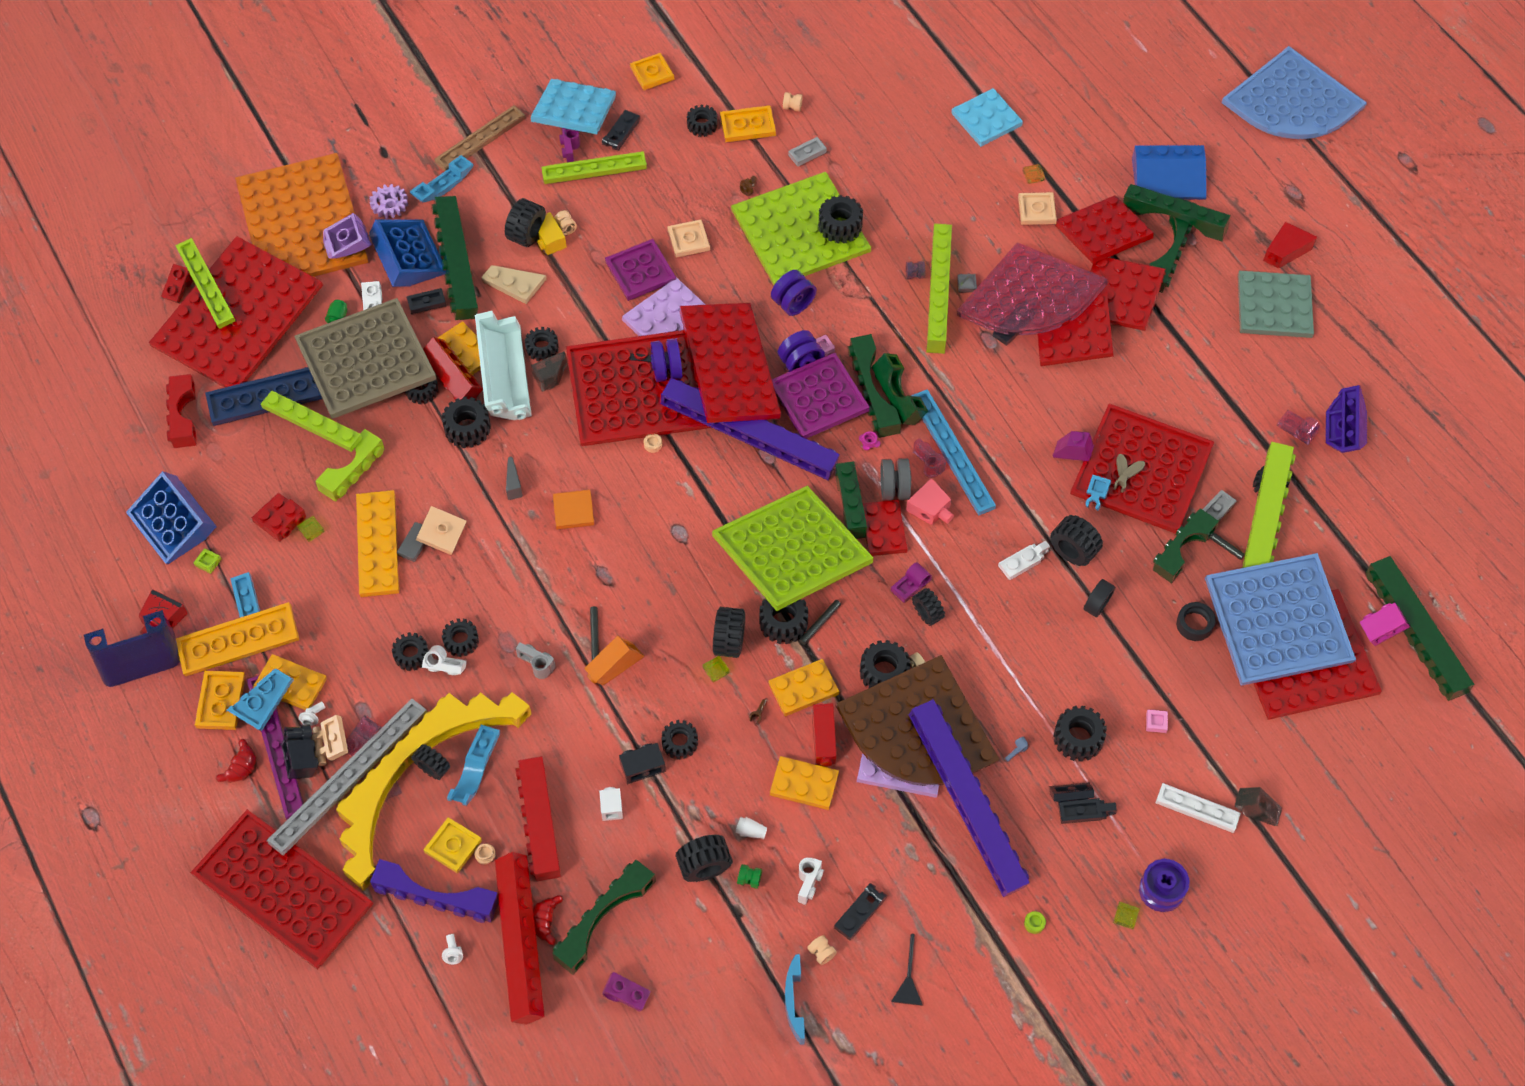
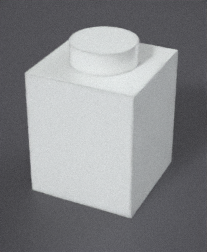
(611, 804)

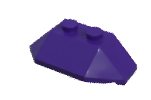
(1347, 421)

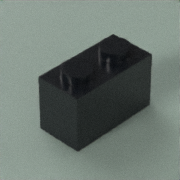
(642, 763)

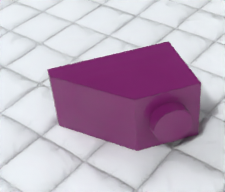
(1074, 446)

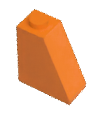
(613, 660)

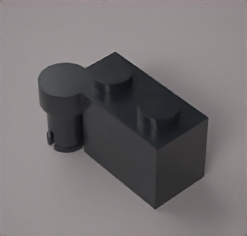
(299, 752)

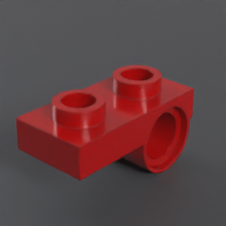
(176, 283)

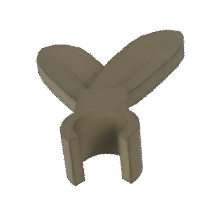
(1126, 472)

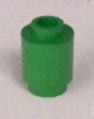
(336, 311)

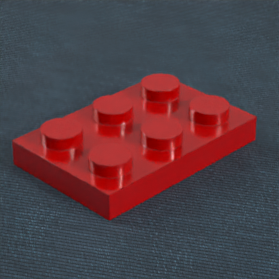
(884, 528)

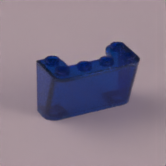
(137, 655)

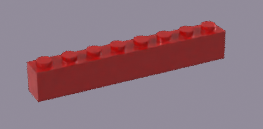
(519, 938)

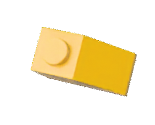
(550, 236)

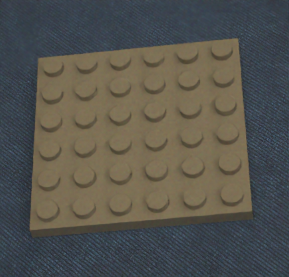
(365, 358)

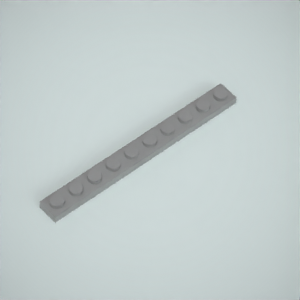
(346, 777)

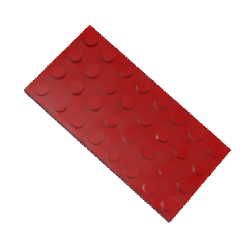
(729, 362)
(283, 894)

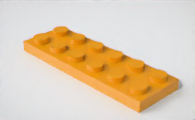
(377, 543)
(237, 639)

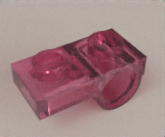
(1301, 428)
(930, 457)
(361, 734)

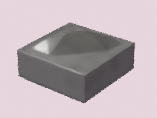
(966, 282)

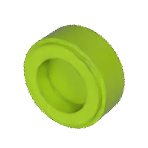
(1035, 922)

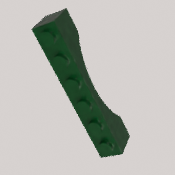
(1207, 221)
(1167, 261)
(884, 415)
(632, 884)

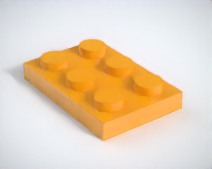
(747, 123)
(465, 345)
(304, 686)
(803, 687)
(217, 694)
(804, 783)

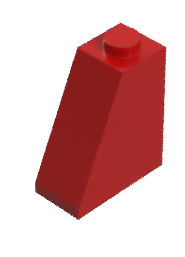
(1289, 245)
(824, 734)

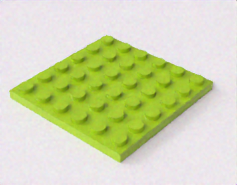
(786, 230)
(792, 547)

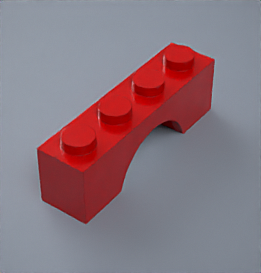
(181, 392)

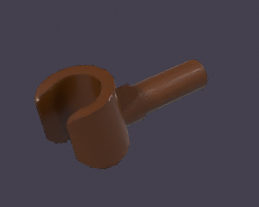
(758, 712)

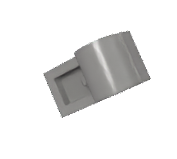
(536, 658)

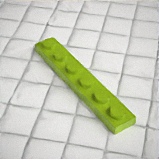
(594, 167)
(205, 283)
(311, 421)

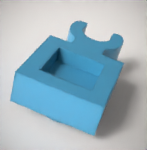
(1097, 489)

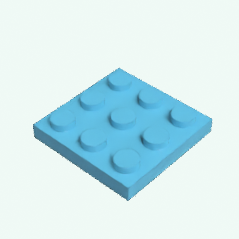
(987, 117)

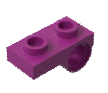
(571, 141)
(912, 582)
(625, 991)

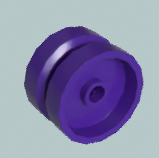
(793, 292)
(800, 350)
(666, 360)
(1164, 885)

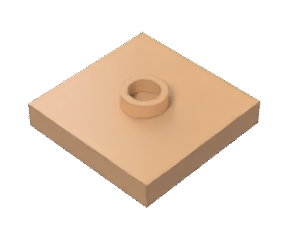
(1037, 208)
(688, 238)
(441, 530)

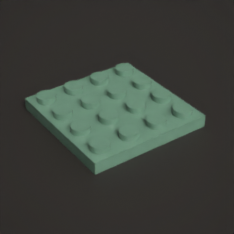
(1275, 304)

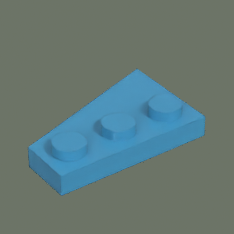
(262, 700)

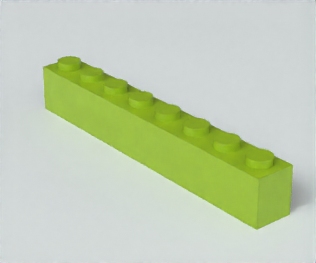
(939, 288)
(1269, 505)

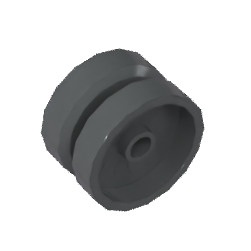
(896, 479)

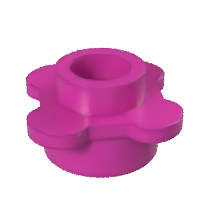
(872, 436)

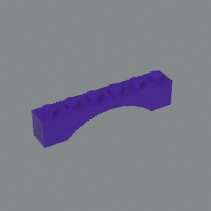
(474, 903)

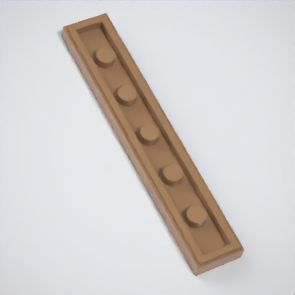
(481, 137)

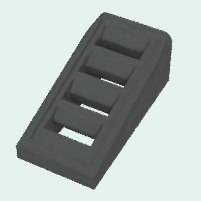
(513, 485)

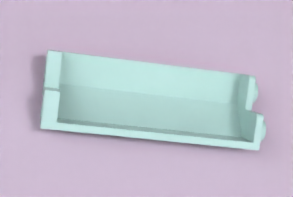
(503, 366)

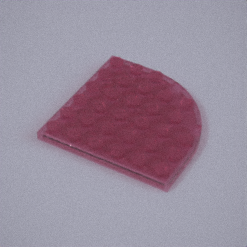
(1031, 293)

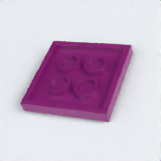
(640, 269)

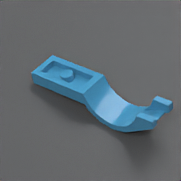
(475, 765)

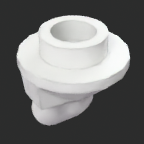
(309, 716)
(452, 954)

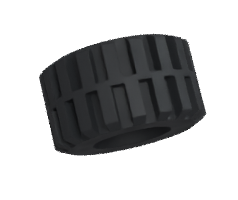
(840, 208)
(524, 222)
(463, 410)
(1076, 540)
(783, 630)
(728, 632)
(882, 653)
(1083, 719)
(703, 858)

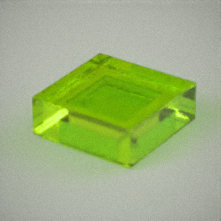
(310, 528)
(716, 668)
(1126, 915)

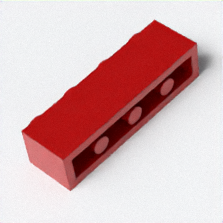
(451, 370)

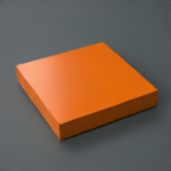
(573, 509)

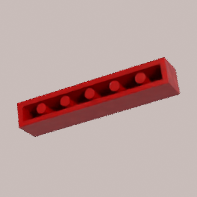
(539, 819)

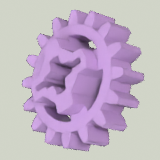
(388, 201)

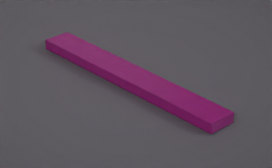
(273, 736)

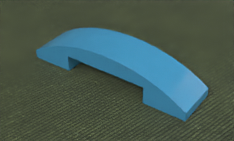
(445, 182)
(795, 1023)

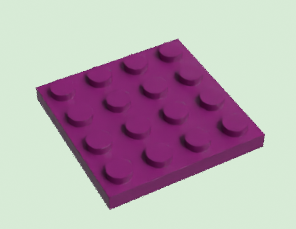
(819, 396)

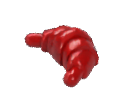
(241, 764)
(543, 918)

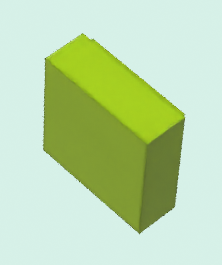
(207, 560)

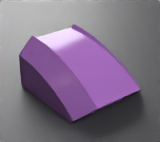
(345, 237)

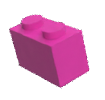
(1384, 623)

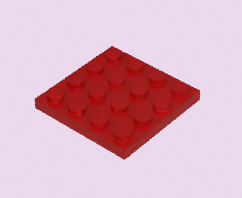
(1104, 229)
(1130, 291)
(1080, 339)

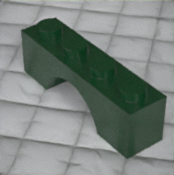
(888, 372)
(851, 498)
(1199, 528)

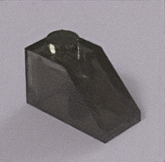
(549, 371)
(1258, 805)

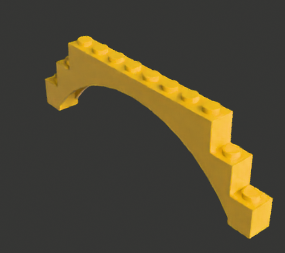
(367, 798)

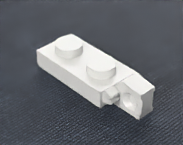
(1024, 560)

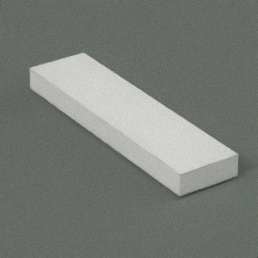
(1198, 808)

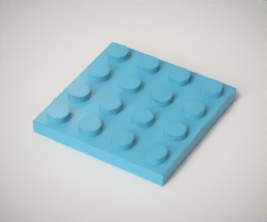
(573, 106)

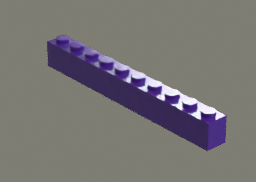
(757, 433)
(968, 798)

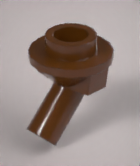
(747, 185)

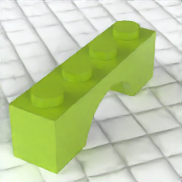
(336, 481)

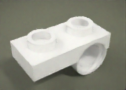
(371, 294)
(446, 664)
(809, 879)

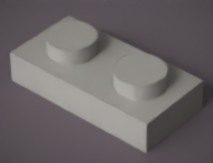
(807, 151)
(1220, 505)

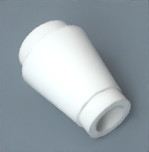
(750, 828)

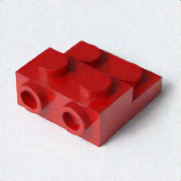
(279, 517)

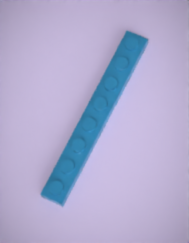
(955, 456)

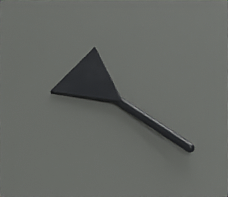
(907, 992)

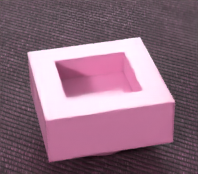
(826, 344)
(1157, 721)

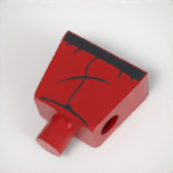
(156, 602)

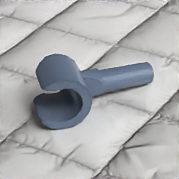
(1022, 745)

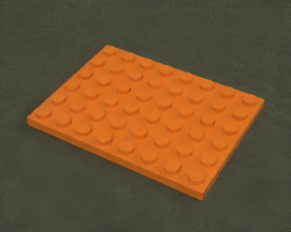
(292, 207)

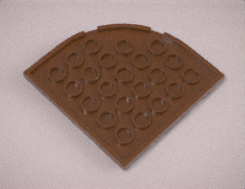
(887, 736)

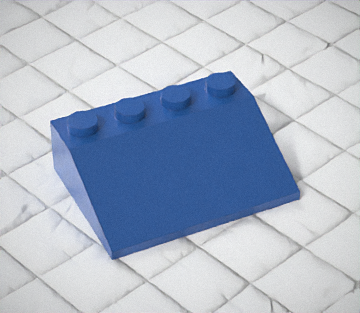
(1171, 170)
(406, 251)
(170, 517)

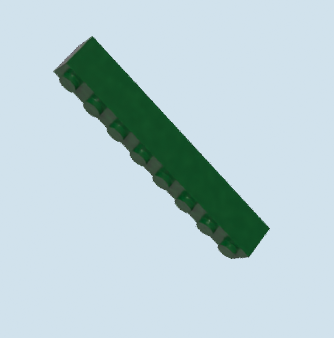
(455, 258)
(1423, 632)

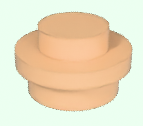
(485, 853)

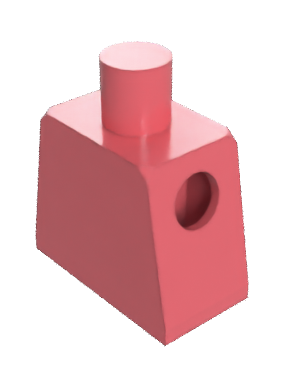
(930, 504)

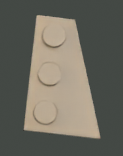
(513, 282)

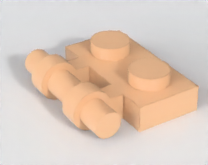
(333, 737)

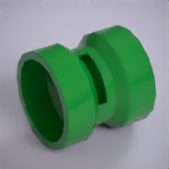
(749, 876)

